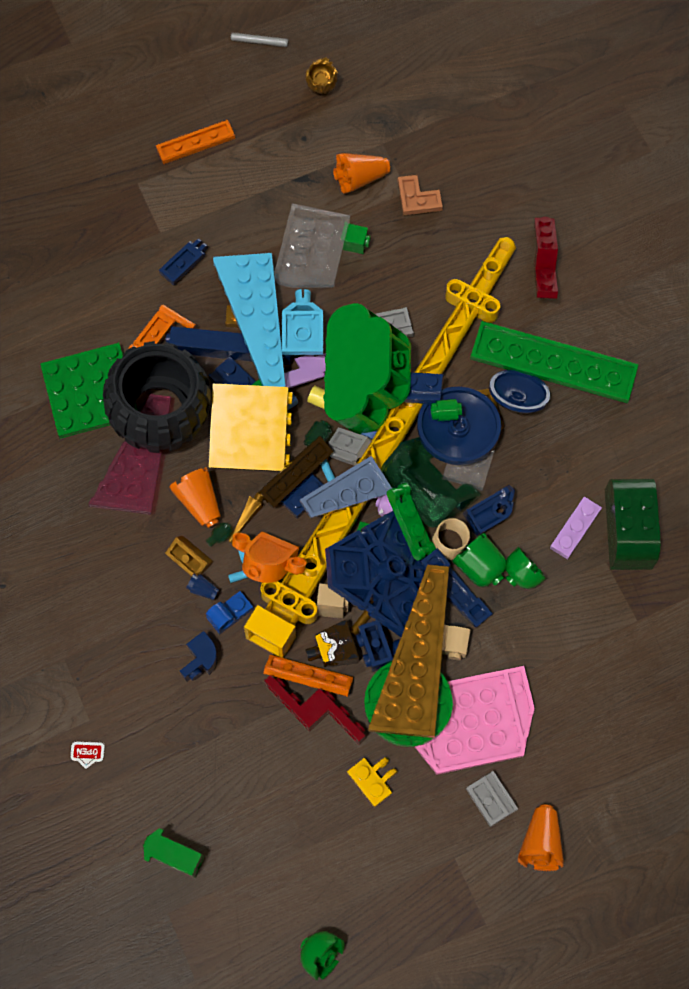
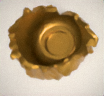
(321, 76)

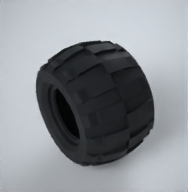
(153, 368)

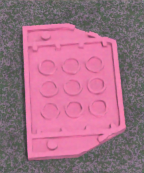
(486, 722)

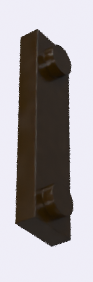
(295, 471)

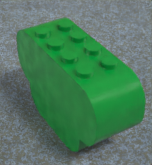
(364, 368)

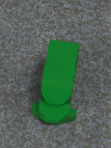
(172, 853)

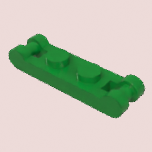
(410, 521)

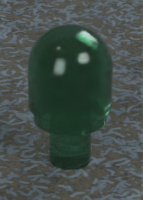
(219, 534)

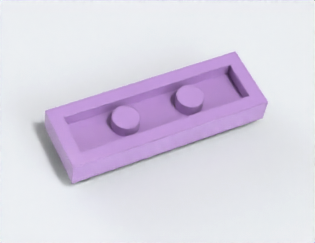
(575, 527)

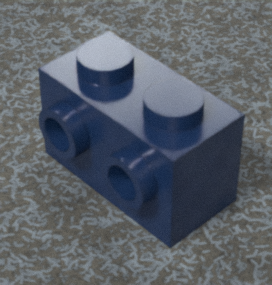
(375, 645)

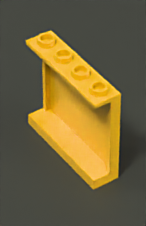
(249, 427)

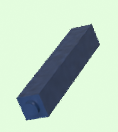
(213, 344)

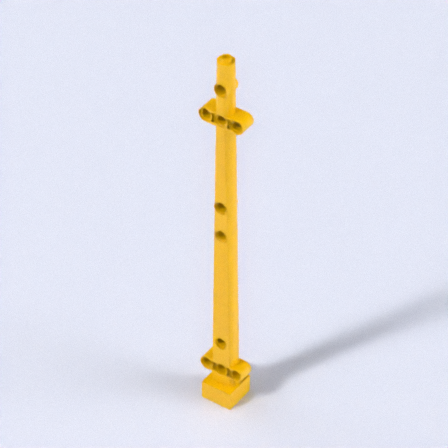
(275, 625)

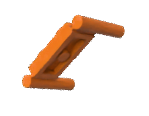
(161, 325)

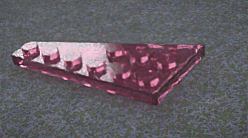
(133, 472)

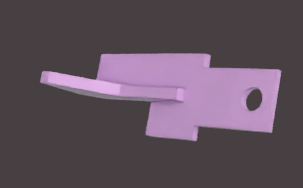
(309, 369)

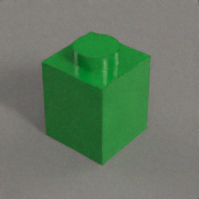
(356, 239)

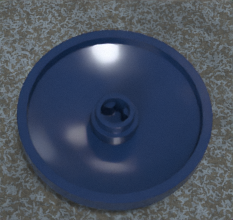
(463, 439)

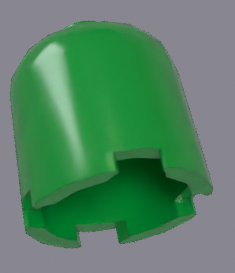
(481, 562)

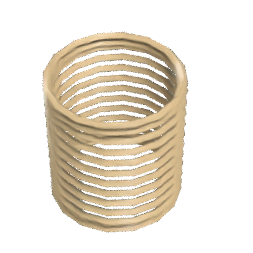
(457, 526)

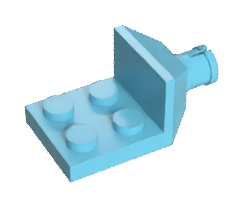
(302, 327)

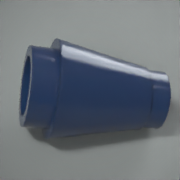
(201, 586)

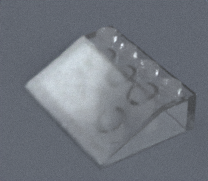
(311, 248)

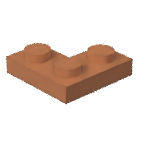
(415, 201)

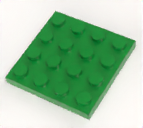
(77, 389)

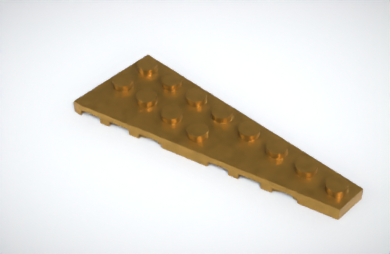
(412, 684)

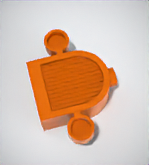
(268, 557)

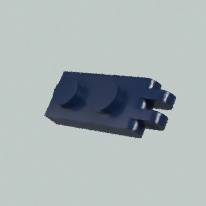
(183, 261)

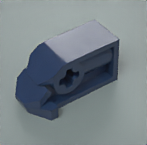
(484, 515)

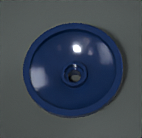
(519, 391)

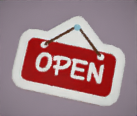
(87, 753)

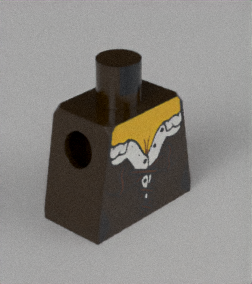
(334, 646)

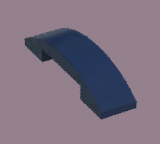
(458, 593)

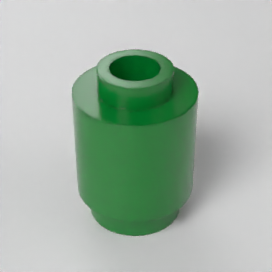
(446, 410)

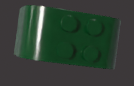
(632, 524)

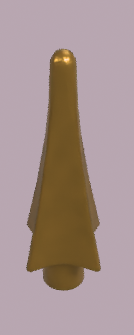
(252, 507)

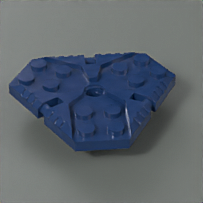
(377, 568)

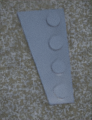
(350, 488)

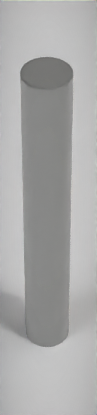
(259, 39)

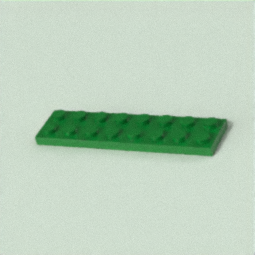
(554, 361)

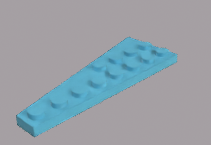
(252, 297)

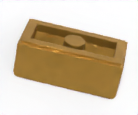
(188, 556)

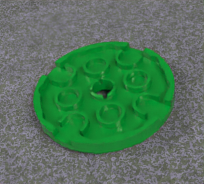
(444, 708)

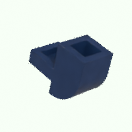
(205, 657)

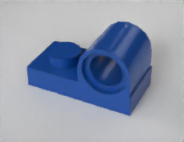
(226, 614)

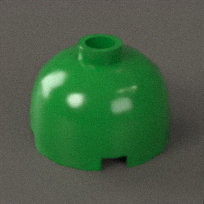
(523, 570)
(319, 954)

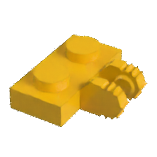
(369, 782)

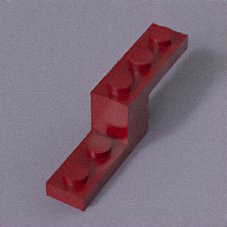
(545, 258)
(315, 709)

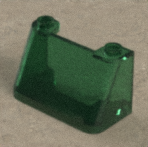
(431, 494)

